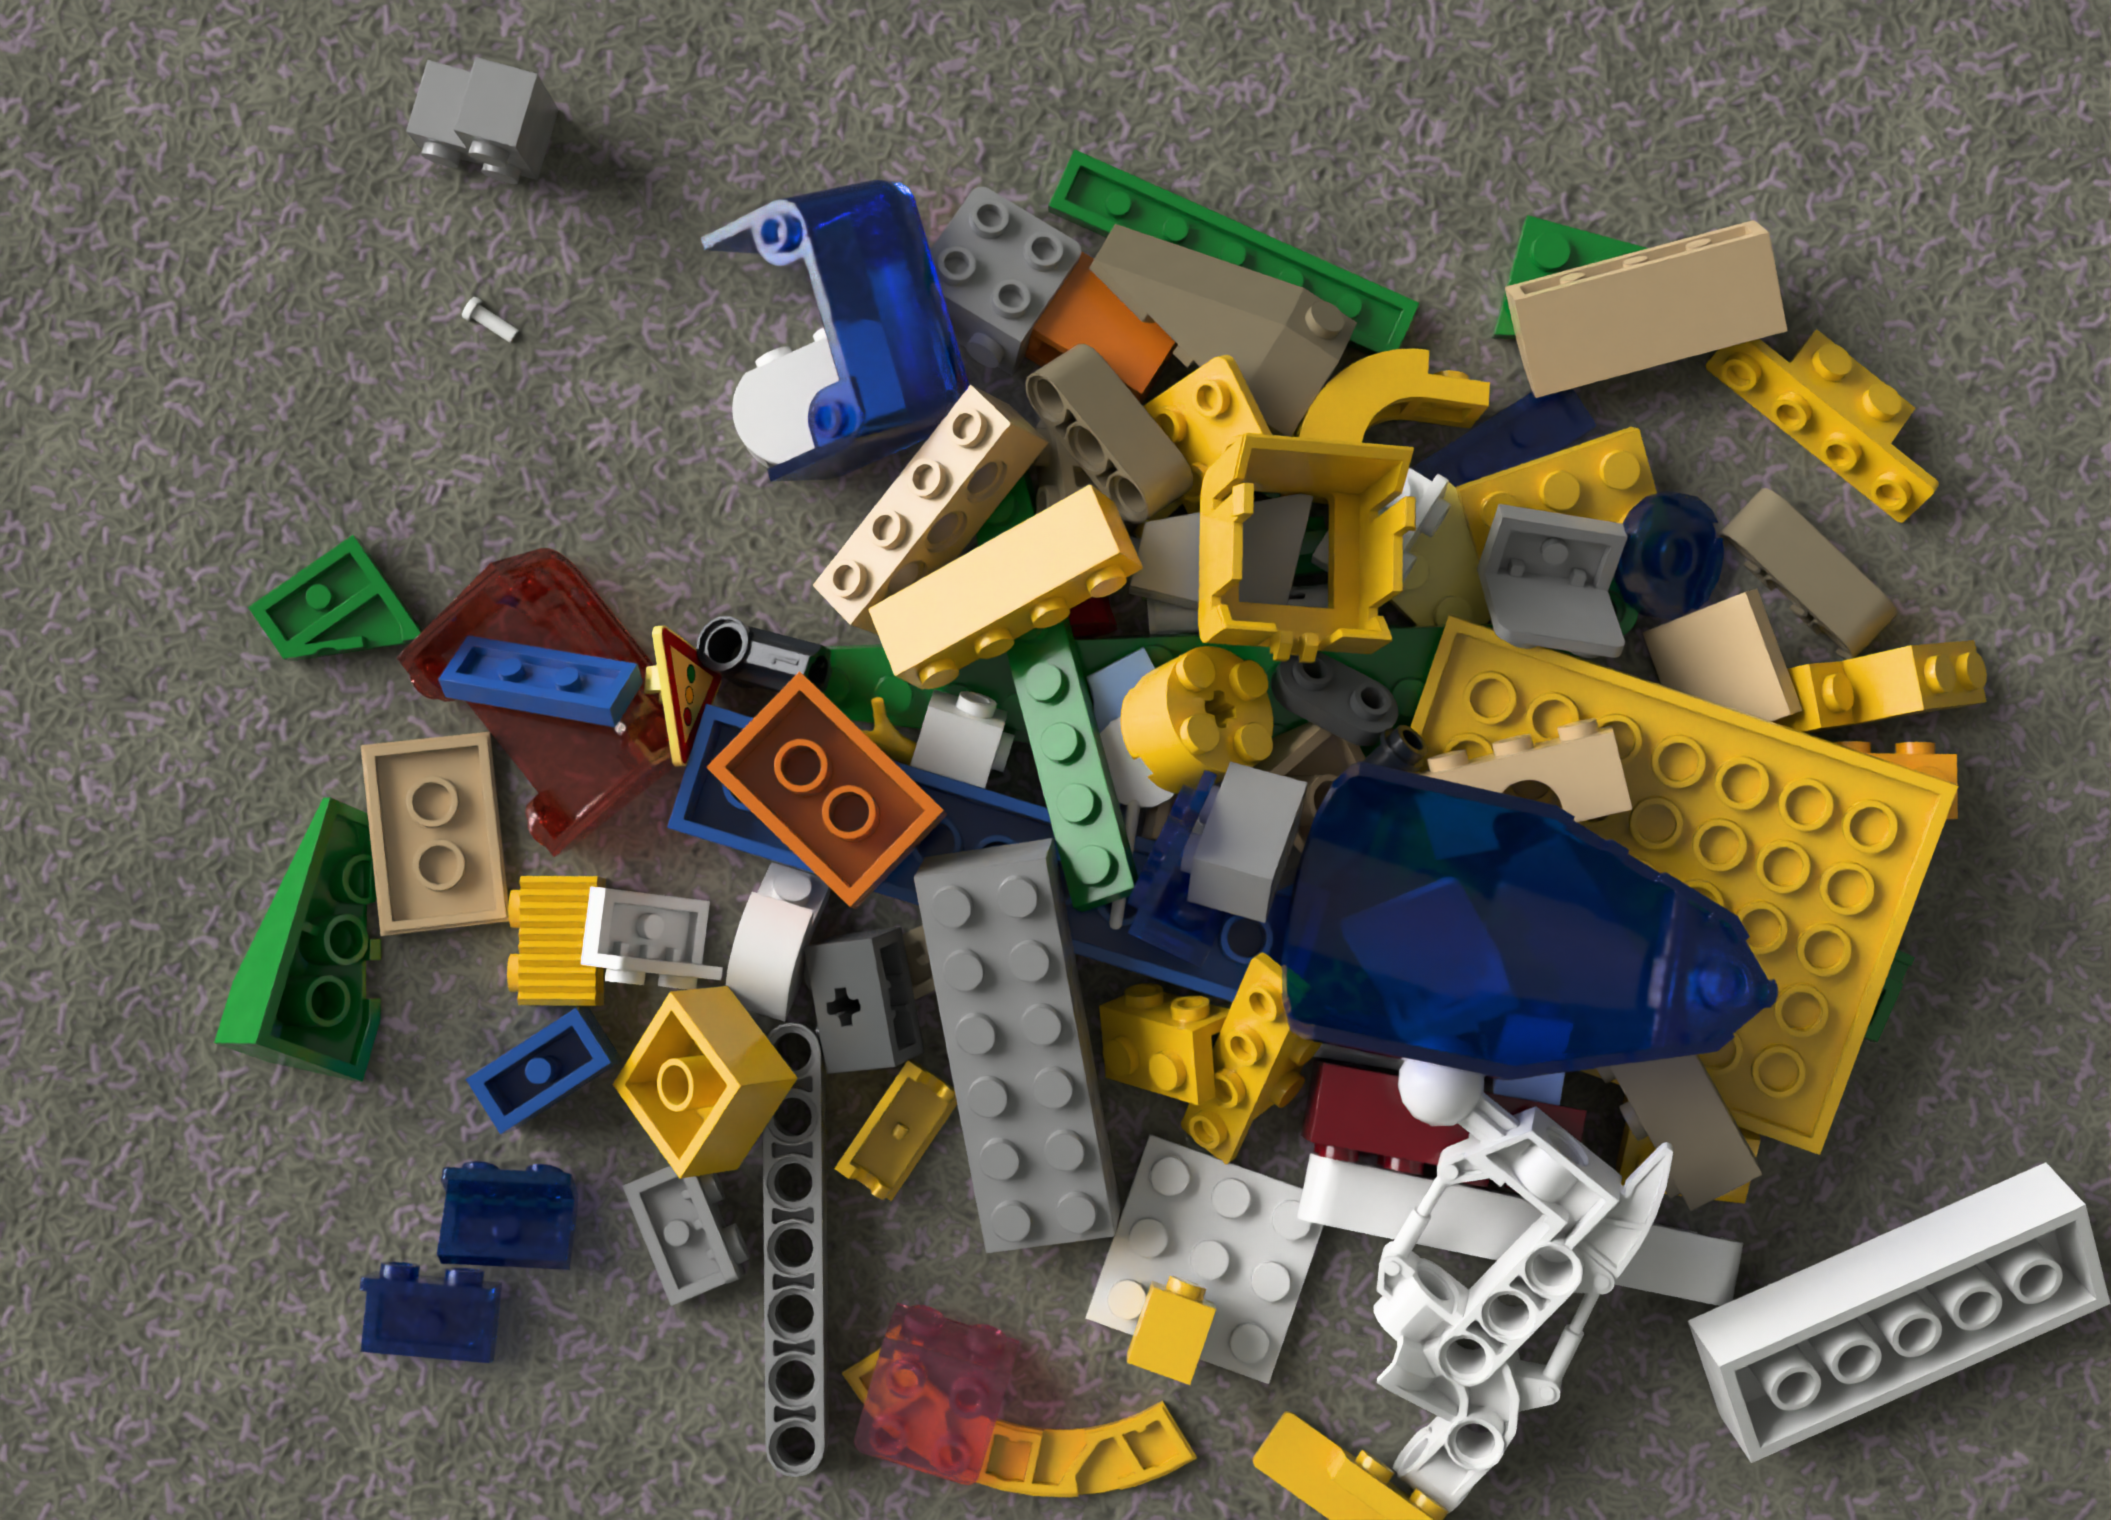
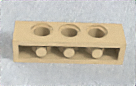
(932, 505)

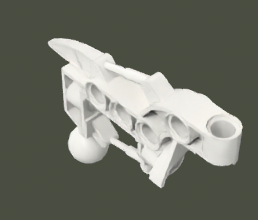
(1428, 1309)

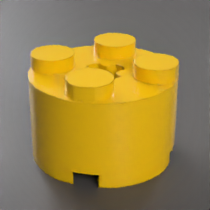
(1198, 717)

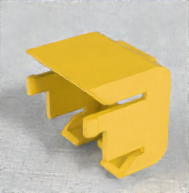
(1362, 546)

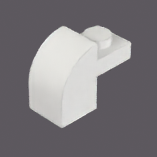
(771, 939)

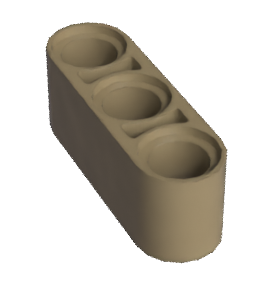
(1109, 433)
(1810, 572)

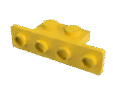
(1834, 413)
(1253, 1063)
(1335, 1479)

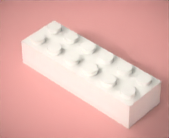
(1900, 1311)

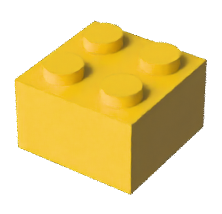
(704, 1081)

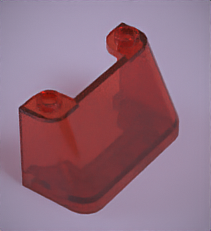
(575, 766)

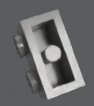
(1244, 841)

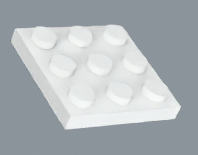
(1217, 1230)

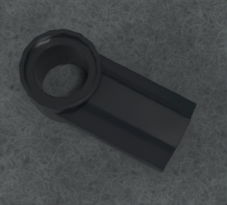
(765, 657)

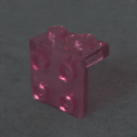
(935, 1393)

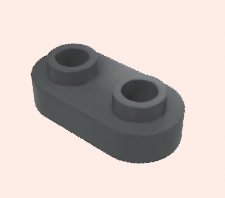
(1335, 698)

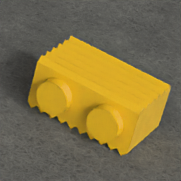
(551, 940)

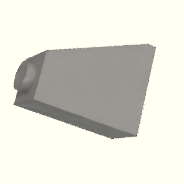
(1269, 554)

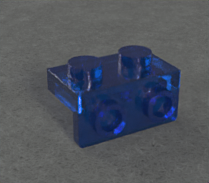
(508, 1216)
(430, 1314)

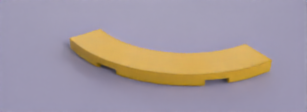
(1070, 1460)

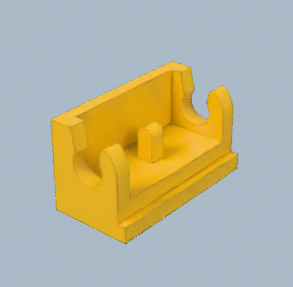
(898, 1131)

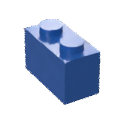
(544, 1069)

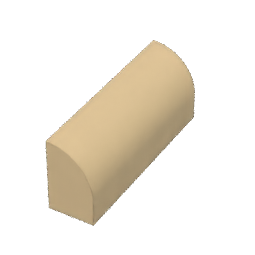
(1647, 308)

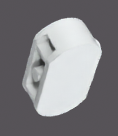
(776, 397)

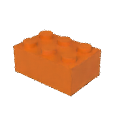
(826, 790)

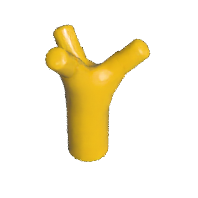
(888, 737)

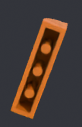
(1094, 316)

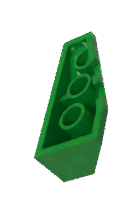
(305, 972)

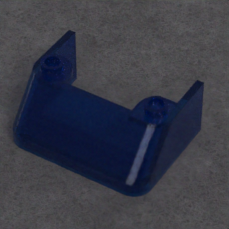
(879, 317)

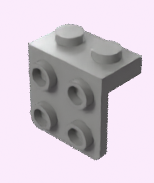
(999, 275)
(1551, 580)

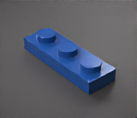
(541, 680)

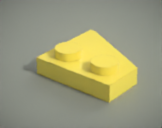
(1444, 574)

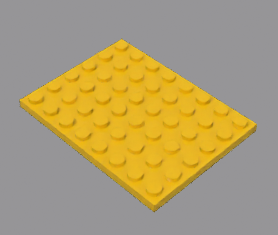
(1767, 821)

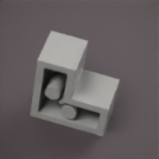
(484, 117)

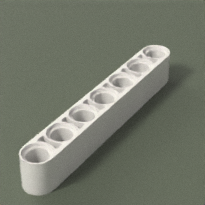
(1490, 1221)

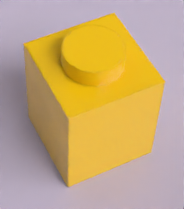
(1172, 1329)

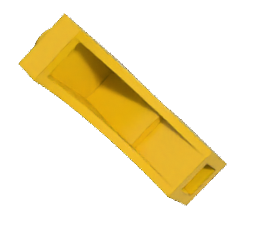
(1887, 685)

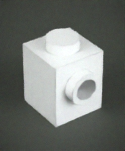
(963, 738)

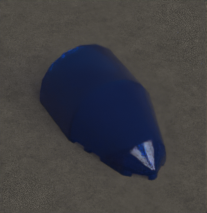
(1500, 937)

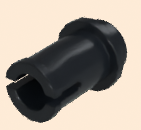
(1399, 750)

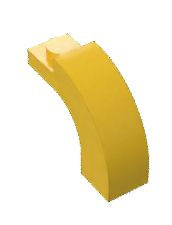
(1387, 389)

